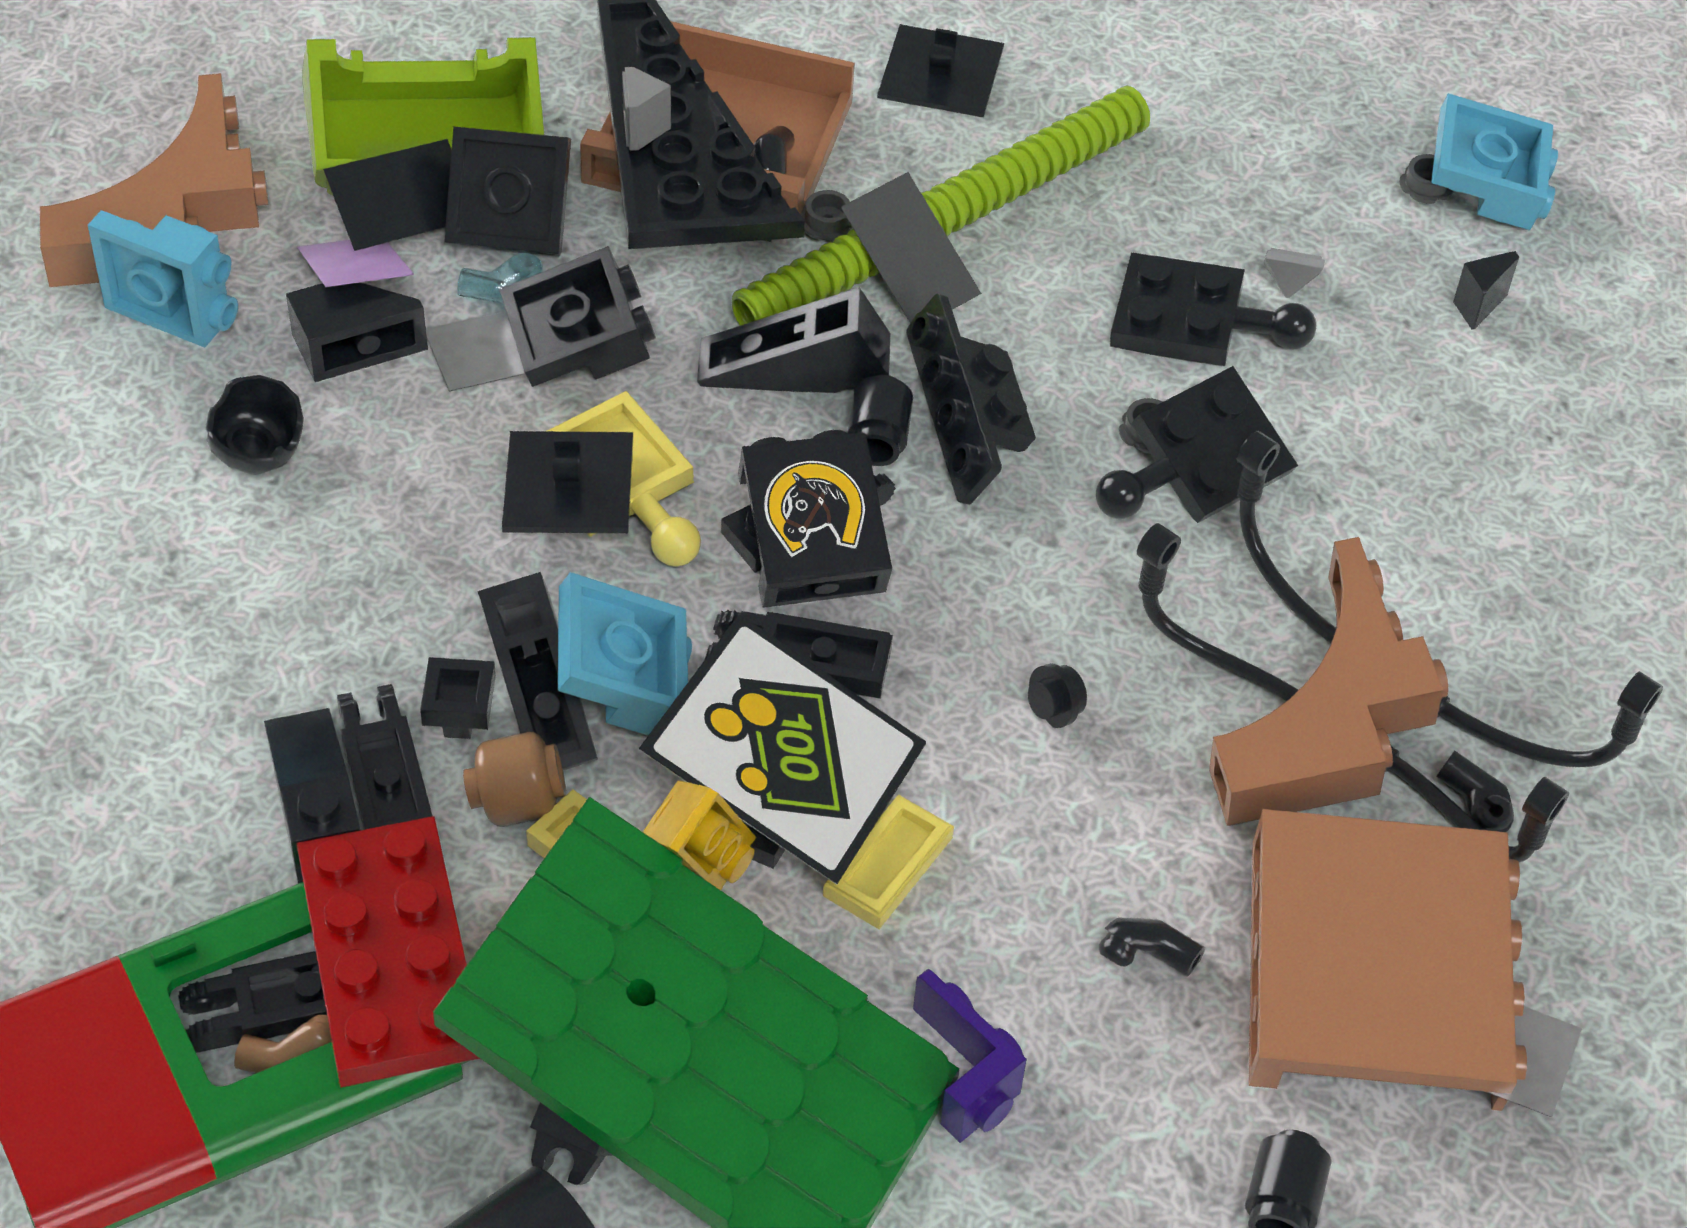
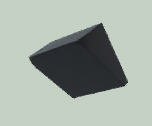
(1484, 286)

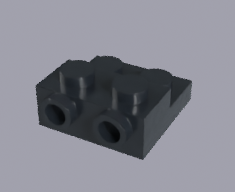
(578, 318)

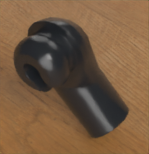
(773, 148)
(1484, 795)
(1151, 936)

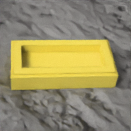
(890, 861)

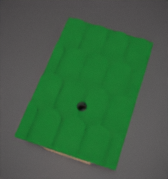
(695, 1038)

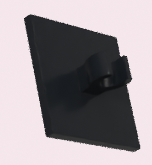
(941, 70)
(568, 482)

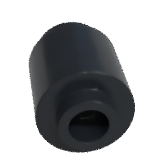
(883, 412)
(1288, 1181)

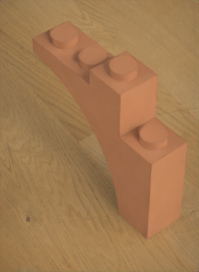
(196, 180)
(1333, 731)

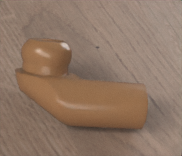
(258, 1054)

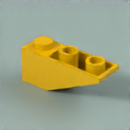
(703, 833)

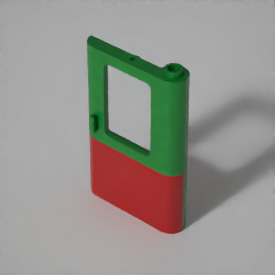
(113, 1104)

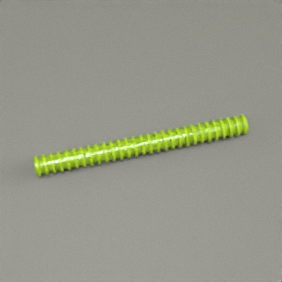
(956, 202)

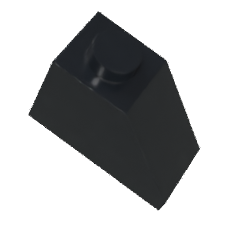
(354, 327)

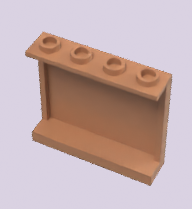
(763, 90)
(1384, 953)

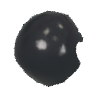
(255, 424)

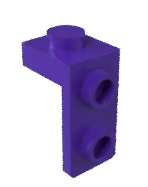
(988, 1089)

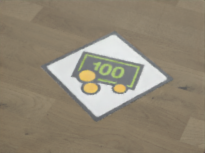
(785, 747)

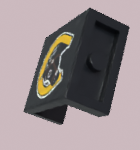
(816, 518)

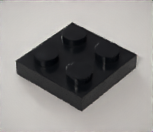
(507, 190)

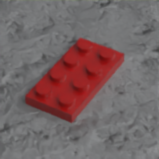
(384, 947)

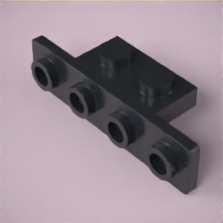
(969, 398)

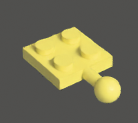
(656, 473)

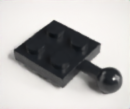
(1191, 311)
(1195, 449)

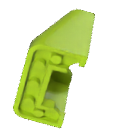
(390, 106)

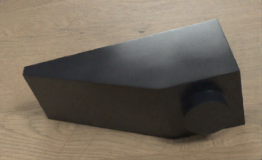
(803, 349)
(527, 649)
(310, 778)

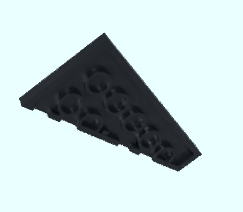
(701, 174)

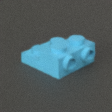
(1496, 158)
(164, 275)
(621, 651)

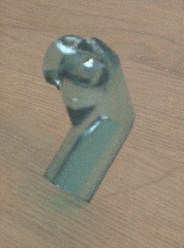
(486, 285)

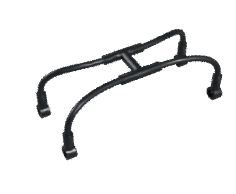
(1544, 801)

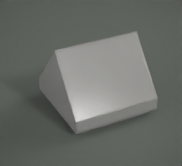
(644, 107)

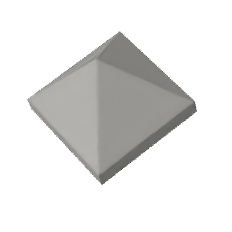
(1292, 269)

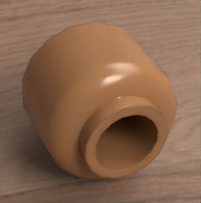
(515, 779)

